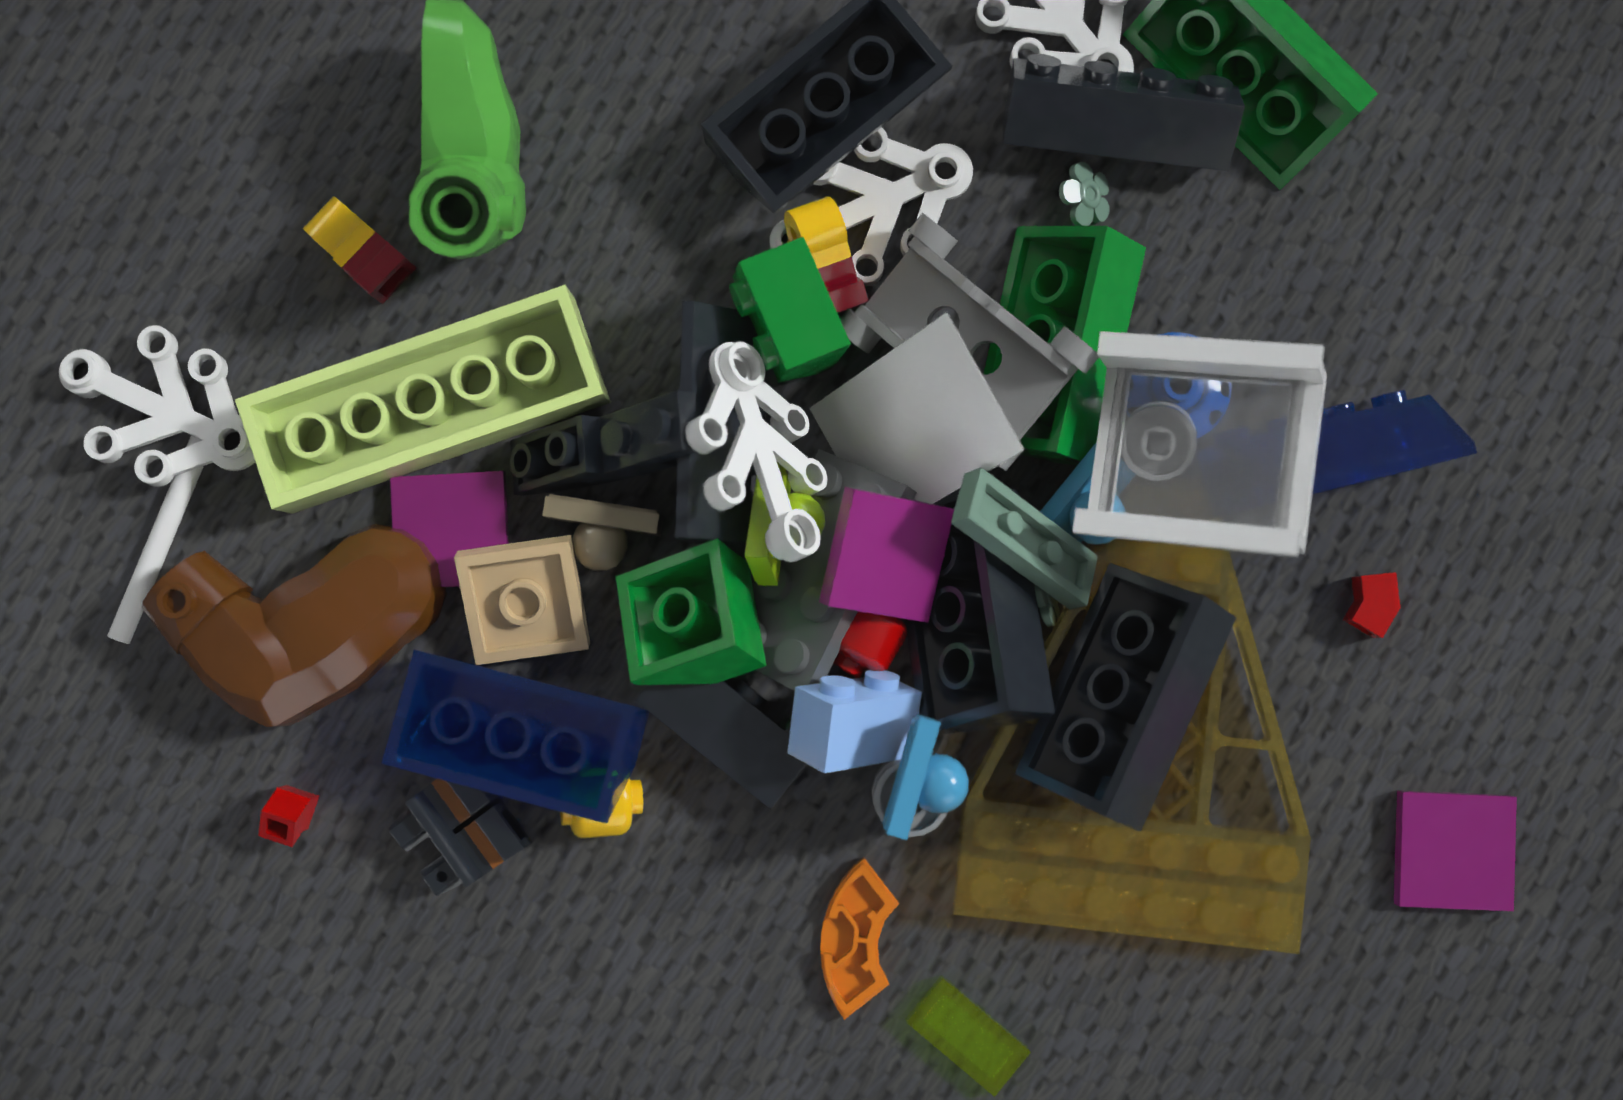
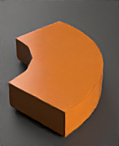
(852, 936)

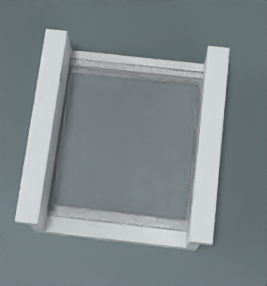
(1206, 442)

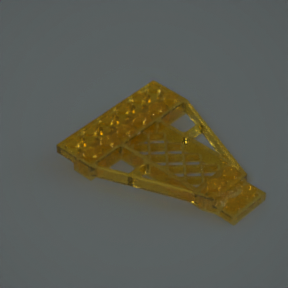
(1175, 874)

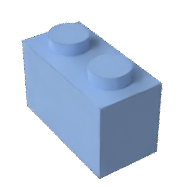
(852, 720)

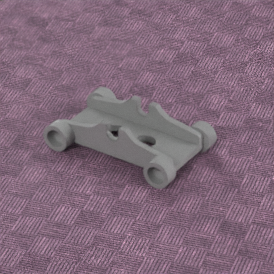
(926, 283)

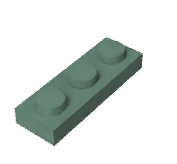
(1024, 538)

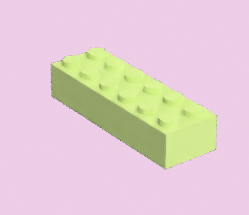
(422, 401)

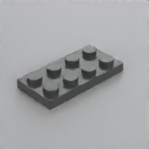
(795, 628)

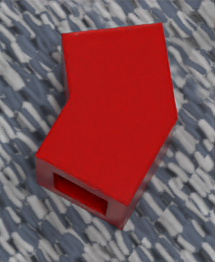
(1374, 603)
(287, 815)

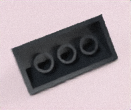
(823, 100)
(703, 330)
(983, 643)
(1126, 695)

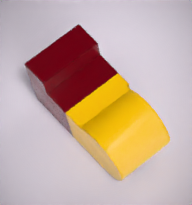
(827, 240)
(359, 250)

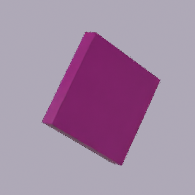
(451, 514)
(886, 555)
(1455, 850)

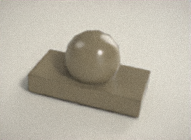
(601, 536)

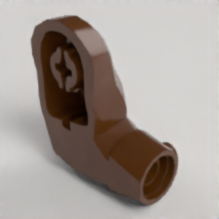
(310, 634)

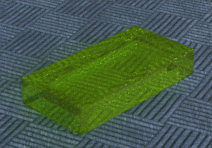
(968, 1035)

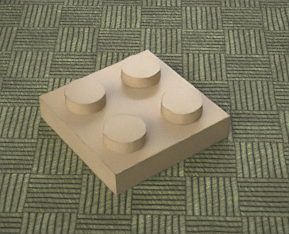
(522, 599)

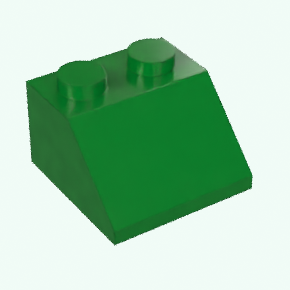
(789, 311)
(690, 618)

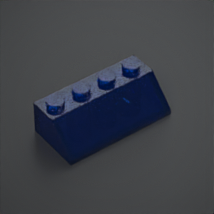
(1385, 440)
(515, 736)

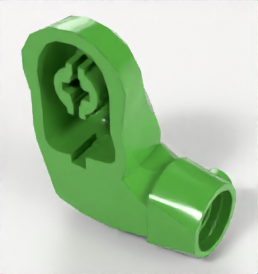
(470, 139)

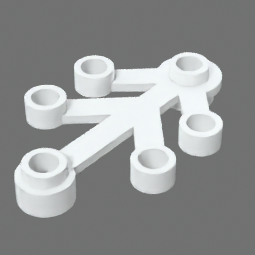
(1065, 20)
(884, 198)
(739, 383)
(168, 413)

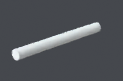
(154, 553)

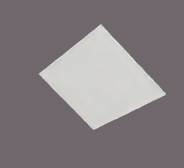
(920, 415)

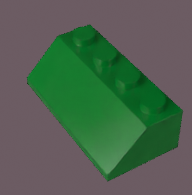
(1287, 75)
(1075, 281)

